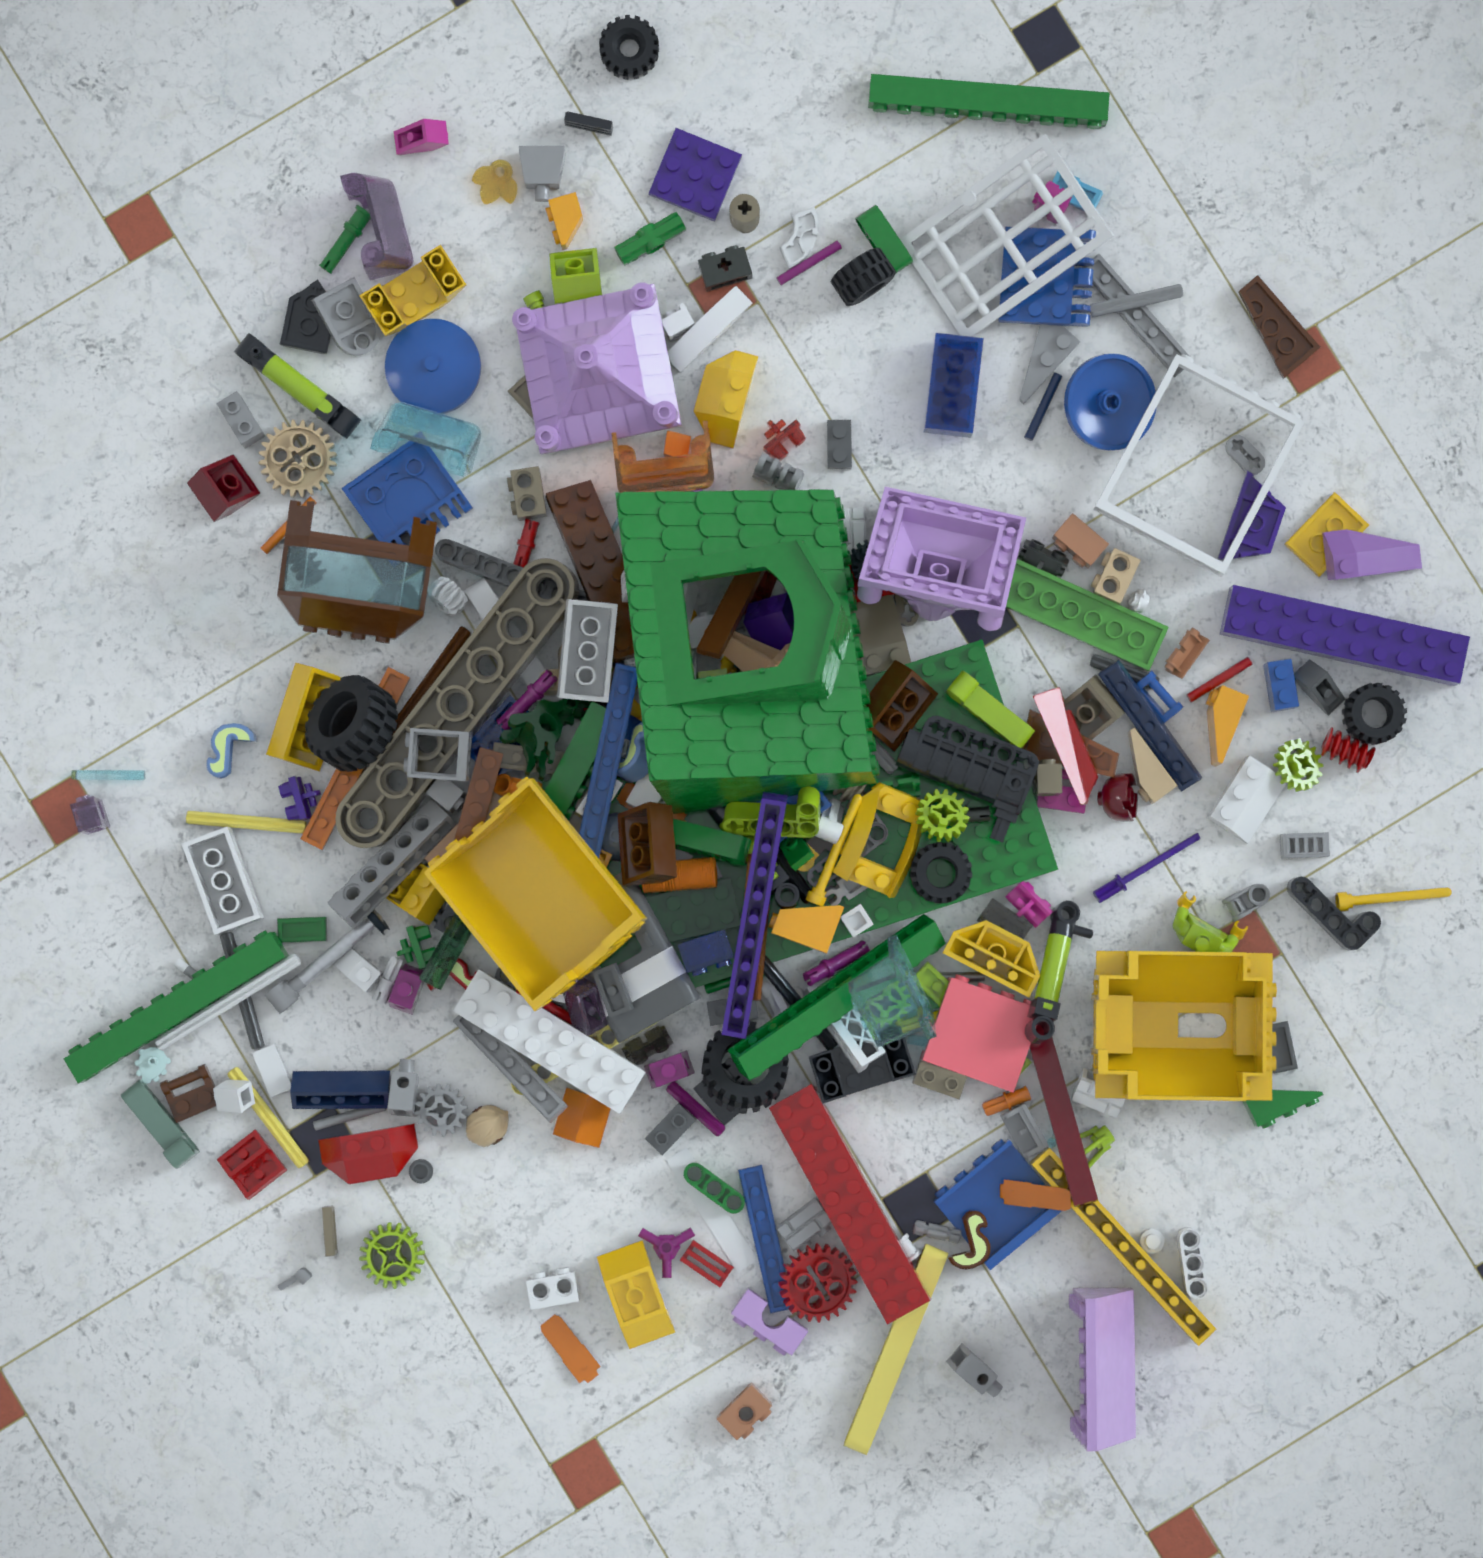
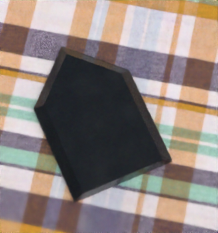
(303, 325)

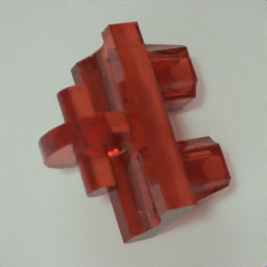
(775, 445)

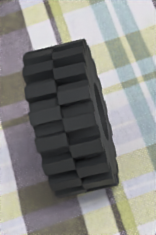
(623, 30)

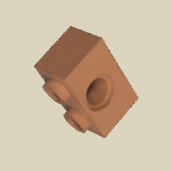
(751, 1398)

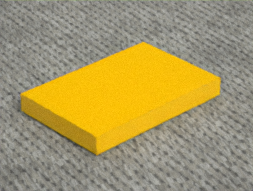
(1330, 516)

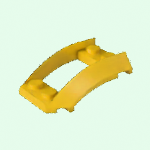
(869, 873)

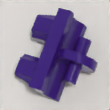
(295, 788)

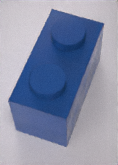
(1281, 685)

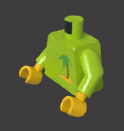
(1201, 935)

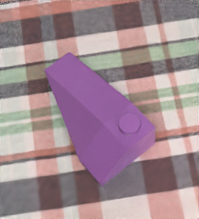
(1362, 554)

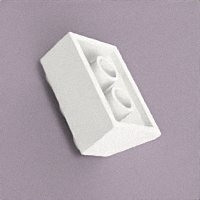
(1246, 799)

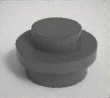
(421, 1171)

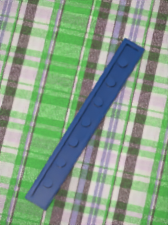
(608, 756)

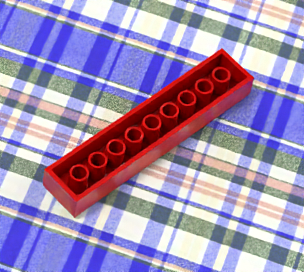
(850, 1204)

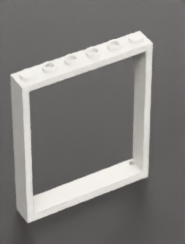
(1156, 534)

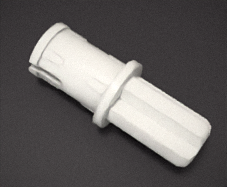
(387, 980)

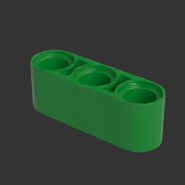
(882, 236)
(726, 1190)

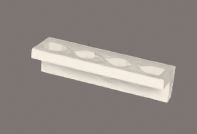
(847, 1041)

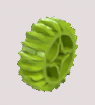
(402, 1261)

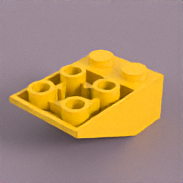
(417, 896)

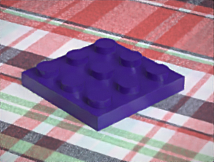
(695, 174)

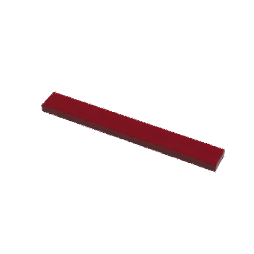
(1063, 1121)

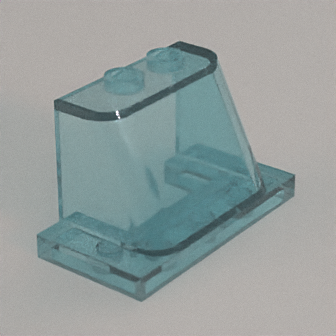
(892, 999)

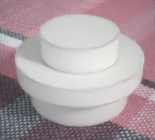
(1152, 1241)

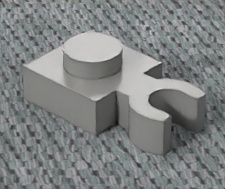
(843, 888)

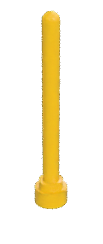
(818, 893)
(1345, 901)

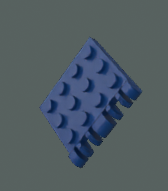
(1053, 301)
(403, 487)

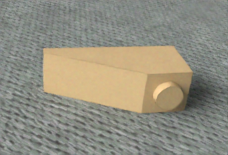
(1149, 772)

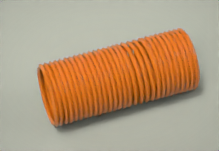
(690, 875)

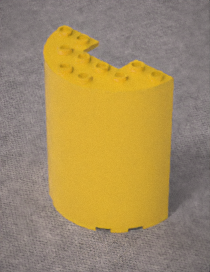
(535, 895)

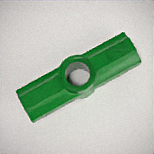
(650, 238)

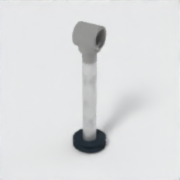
(286, 992)

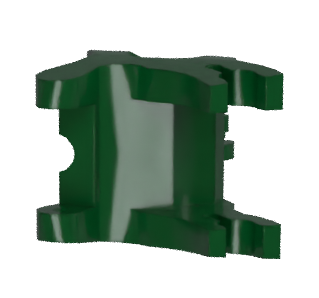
(541, 729)

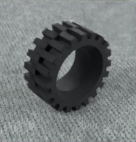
(735, 1094)

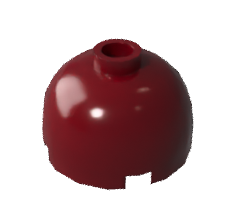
(1119, 797)

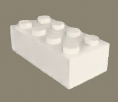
(587, 650)
(222, 880)

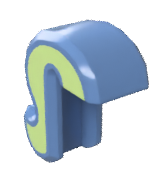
(222, 746)
(635, 764)

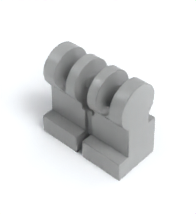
(769, 469)

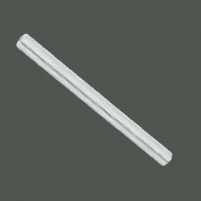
(227, 1001)

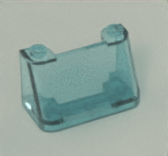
(433, 429)

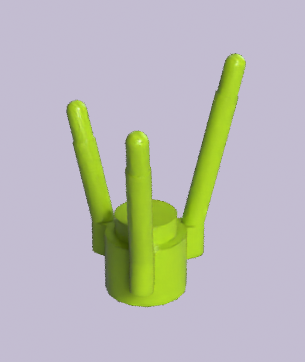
(1101, 1139)

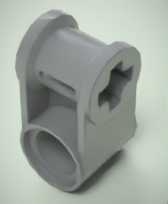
(1245, 902)

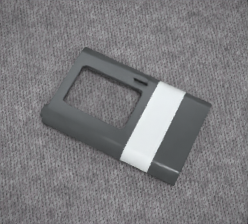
(652, 977)

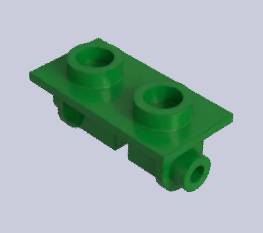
(906, 783)

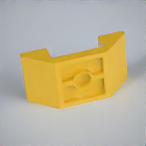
(414, 292)
(635, 1294)

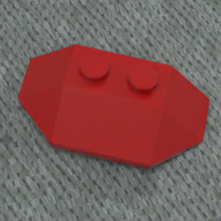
(369, 1153)

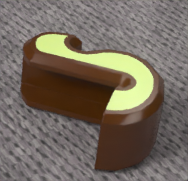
(977, 1241)

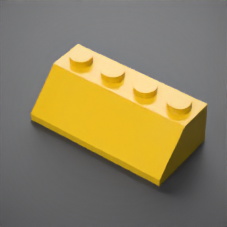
(288, 737)

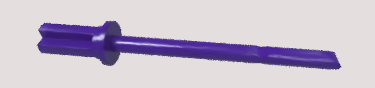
(1118, 883)

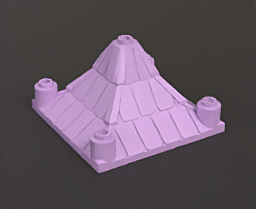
(597, 369)
(941, 556)

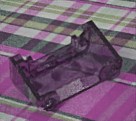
(392, 249)

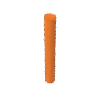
(279, 534)

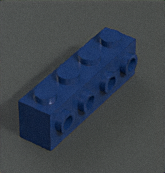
(368, 1087)

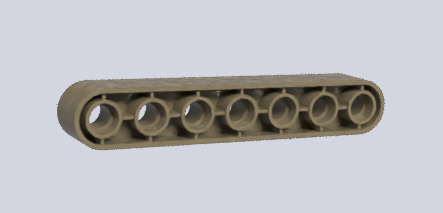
(482, 697)

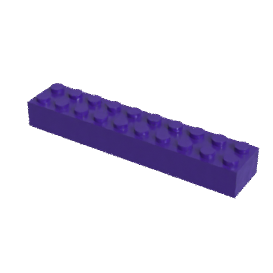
(1344, 635)

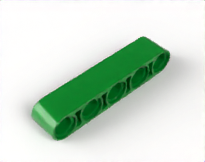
(711, 842)

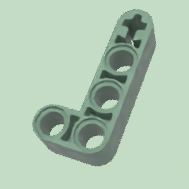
(160, 1123)

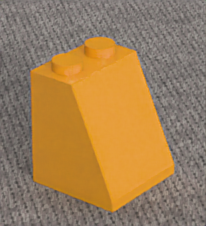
(807, 926)

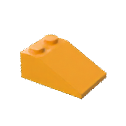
(1223, 718)

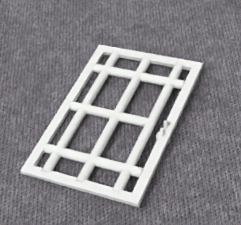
(1005, 238)

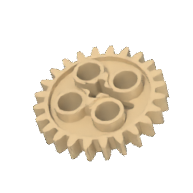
(285, 441)

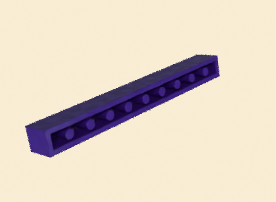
(754, 914)

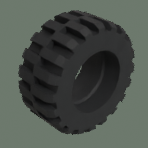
(351, 723)

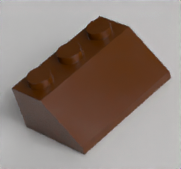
(898, 703)
(647, 844)

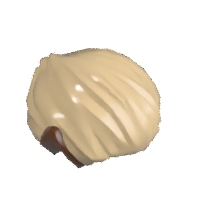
(487, 1125)

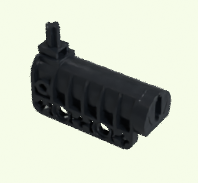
(971, 770)

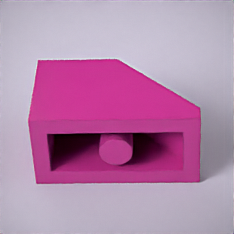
(421, 137)

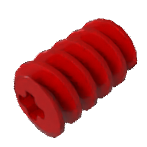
(1347, 750)

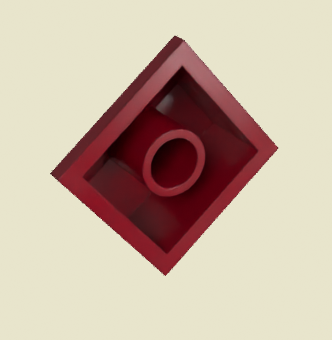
(223, 487)

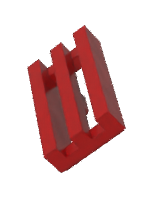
(724, 1275)

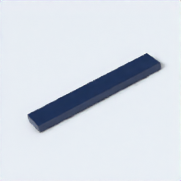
(1150, 725)

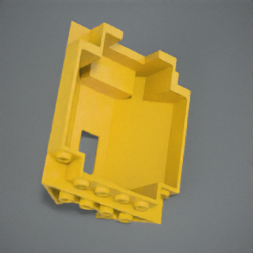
(1137, 1025)

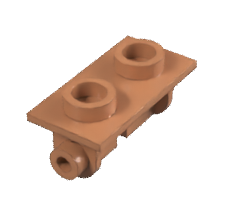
(1183, 658)

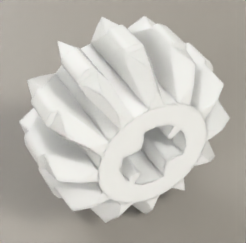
(447, 596)

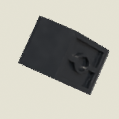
(839, 1078)

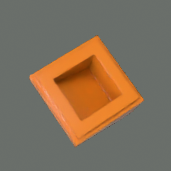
(676, 444)

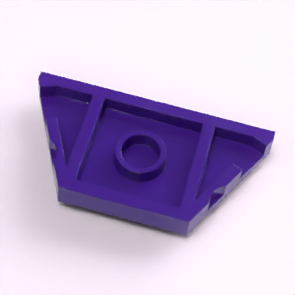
(1264, 527)

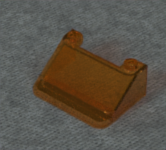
(667, 473)

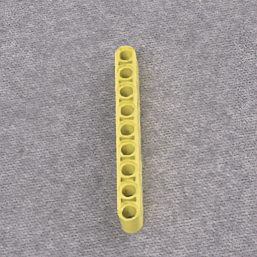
(893, 1357)

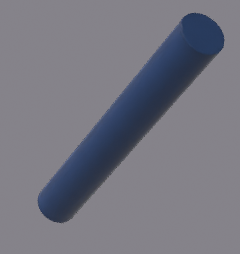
(1043, 406)

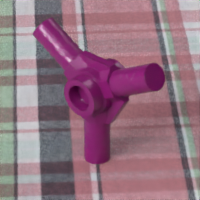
(666, 1247)

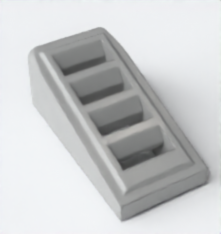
(1285, 845)

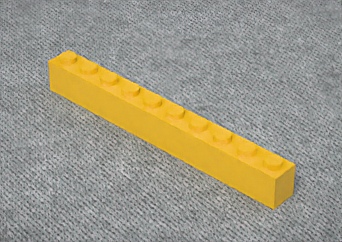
(1130, 1254)

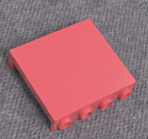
(980, 1034)

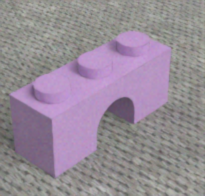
(784, 1336)

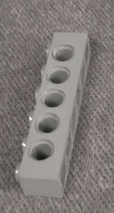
(388, 875)

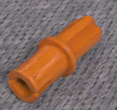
(1006, 1101)

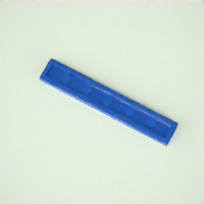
(764, 1234)

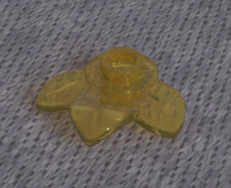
(493, 185)

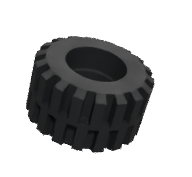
(863, 276)
(1392, 704)
(962, 872)

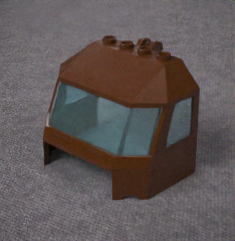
(353, 581)

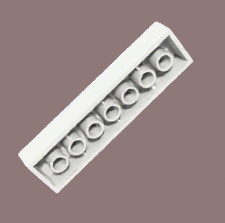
(549, 1041)

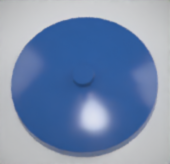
(433, 365)
(1108, 400)

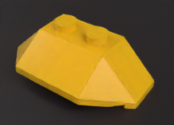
(724, 395)
(996, 955)

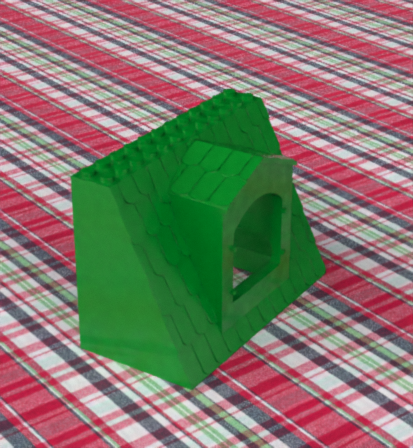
(764, 726)

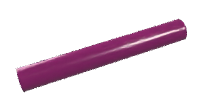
(809, 262)

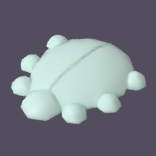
(151, 1064)

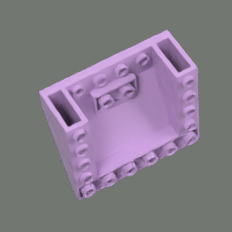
(1108, 1367)

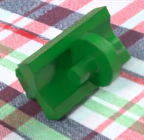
(416, 935)

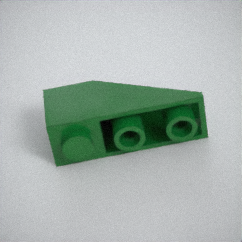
(1283, 1103)

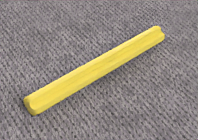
(245, 822)
(273, 1123)

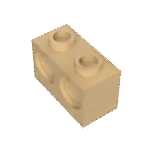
(1120, 578)

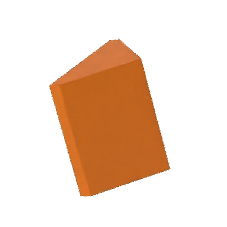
(582, 1119)

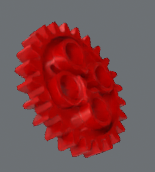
(798, 1295)

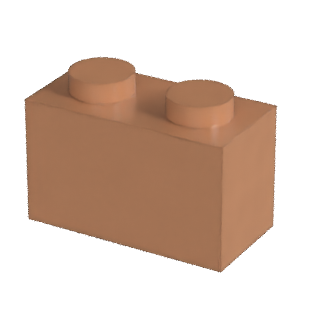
(1079, 541)

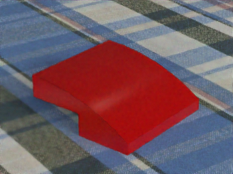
(252, 1164)

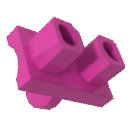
(1029, 903)

